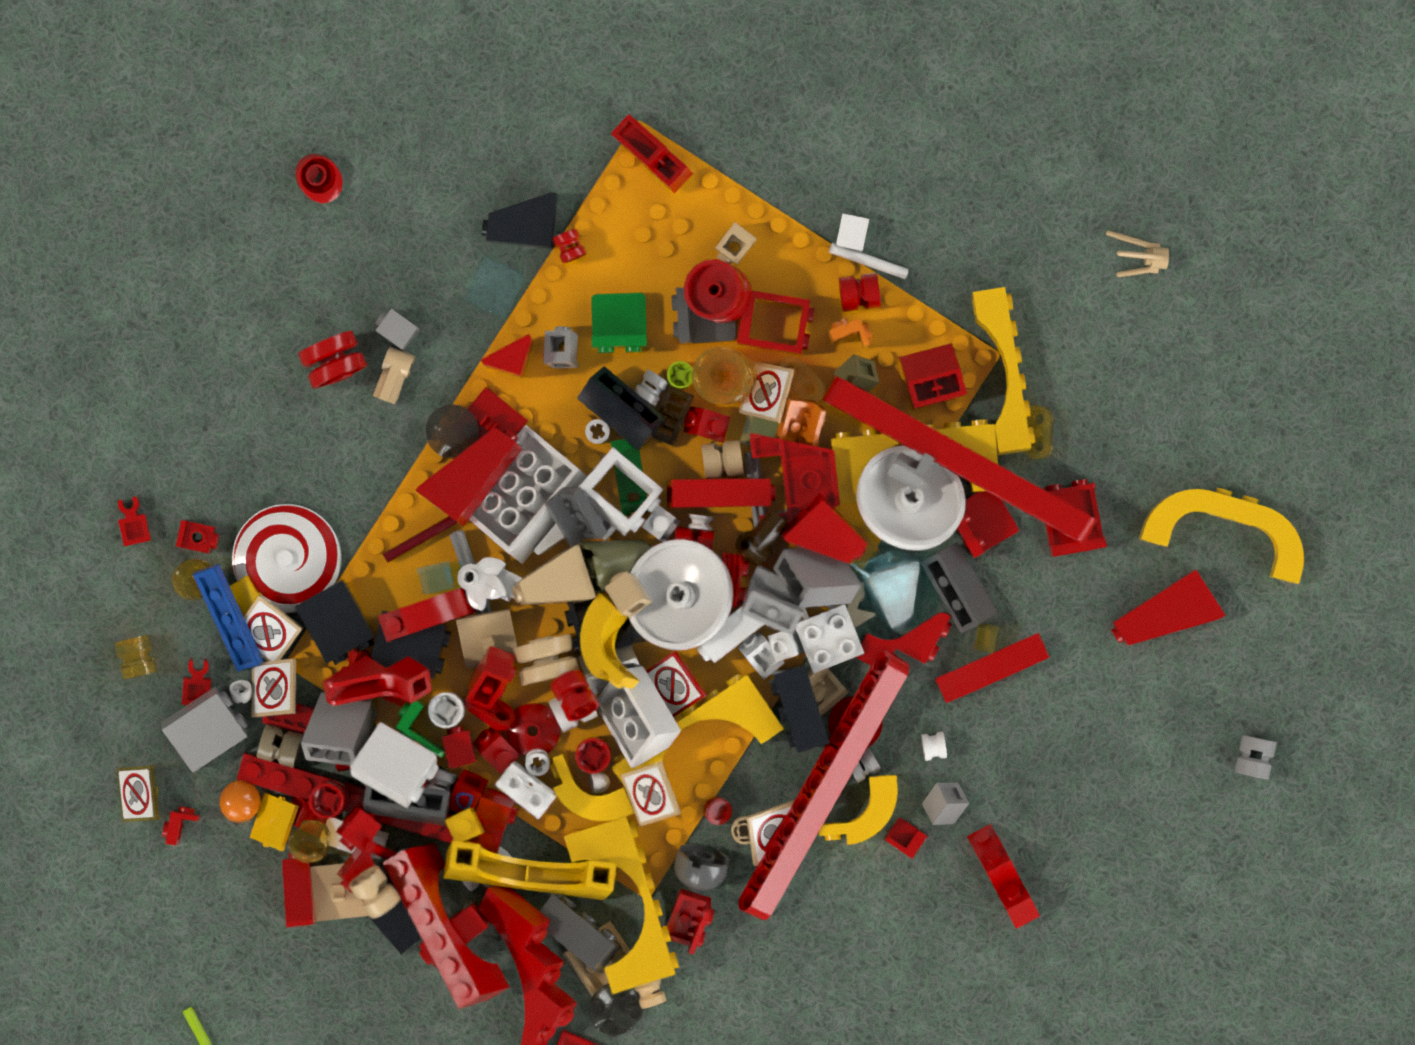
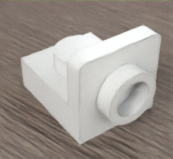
(785, 646)
(760, 654)

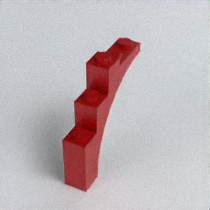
(538, 967)

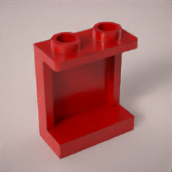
(1083, 498)

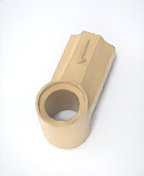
(395, 370)

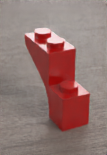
(917, 643)
(370, 680)
(356, 832)
(1003, 876)

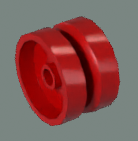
(721, 277)
(334, 363)

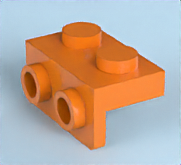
(844, 329)
(801, 421)

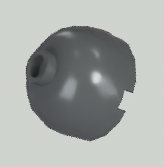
(699, 868)

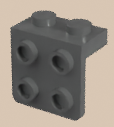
(696, 329)

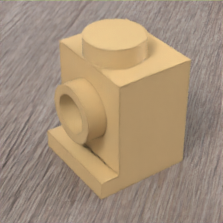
(739, 236)

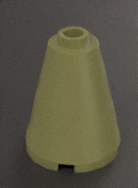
(609, 558)

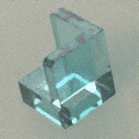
(436, 577)

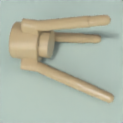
(1155, 256)

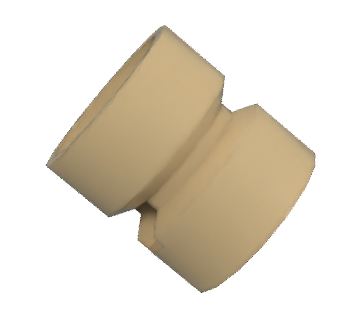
(722, 459)
(376, 894)

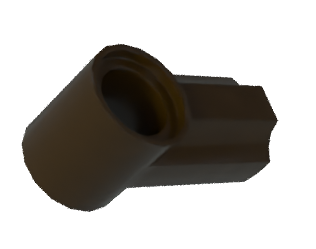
(756, 543)

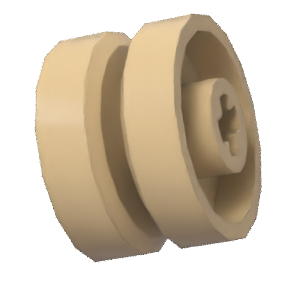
(545, 658)

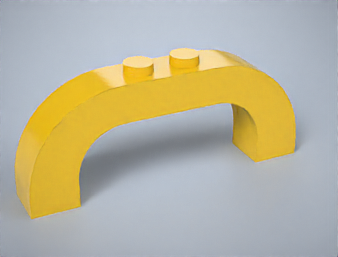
(1287, 544)

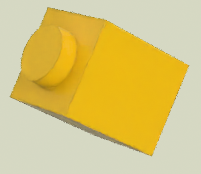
(465, 825)

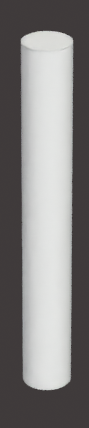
(869, 261)

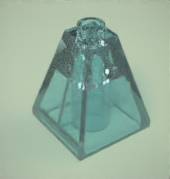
(891, 586)

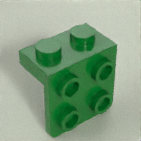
(619, 322)
(409, 714)

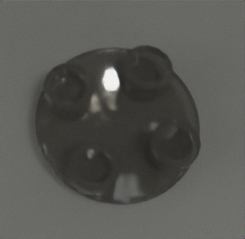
(451, 430)
(614, 1012)

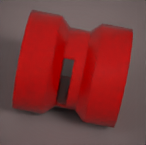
(568, 240)

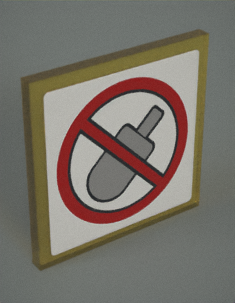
(138, 793)

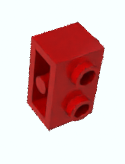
(491, 677)

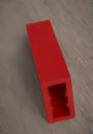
(471, 476)
(719, 493)
(1172, 609)

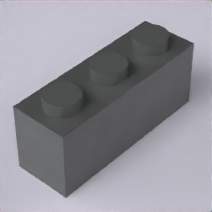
(959, 587)
(430, 808)
(579, 933)

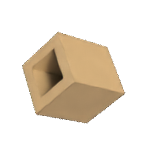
(628, 594)

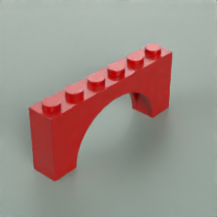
(465, 974)

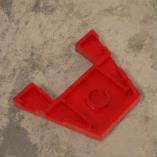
(805, 471)

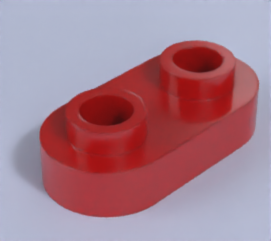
(499, 717)

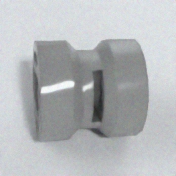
(647, 392)
(869, 763)

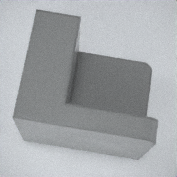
(909, 470)
(945, 803)

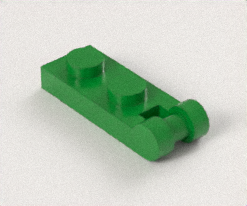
(625, 484)

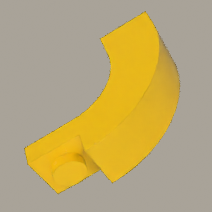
(598, 642)
(587, 805)
(876, 815)

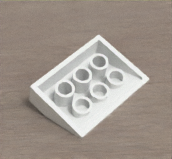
(515, 507)

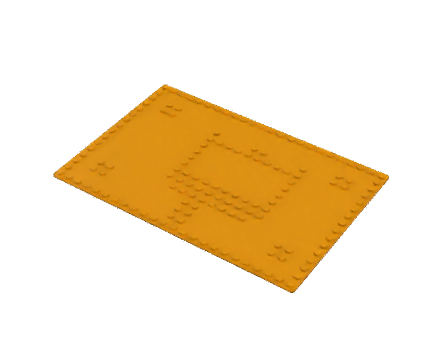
(647, 243)

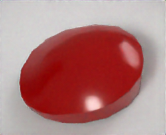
(327, 187)

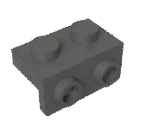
(575, 515)

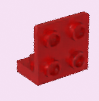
(985, 523)

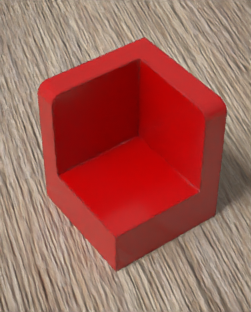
(905, 837)

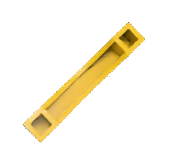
(992, 315)

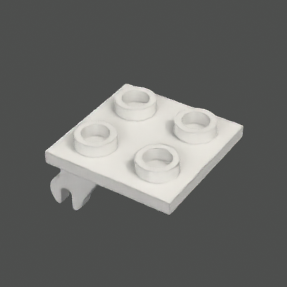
(828, 637)

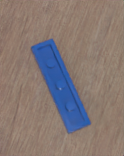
(228, 617)

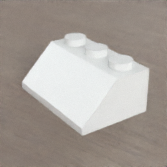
(638, 718)

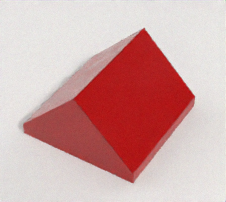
(511, 358)

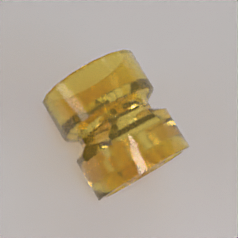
(135, 657)

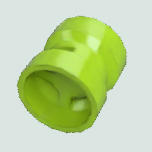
(677, 373)

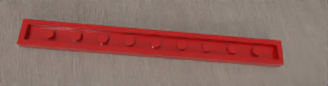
(301, 782)

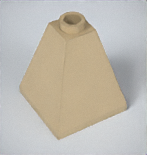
(556, 581)

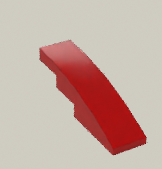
(992, 667)

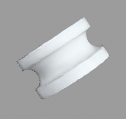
(589, 434)
(700, 522)
(537, 771)

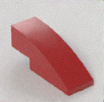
(651, 153)

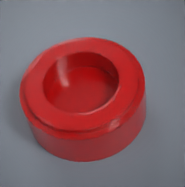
(717, 810)

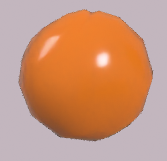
(239, 801)

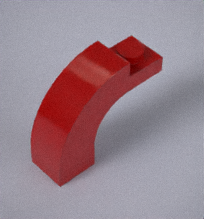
(425, 614)

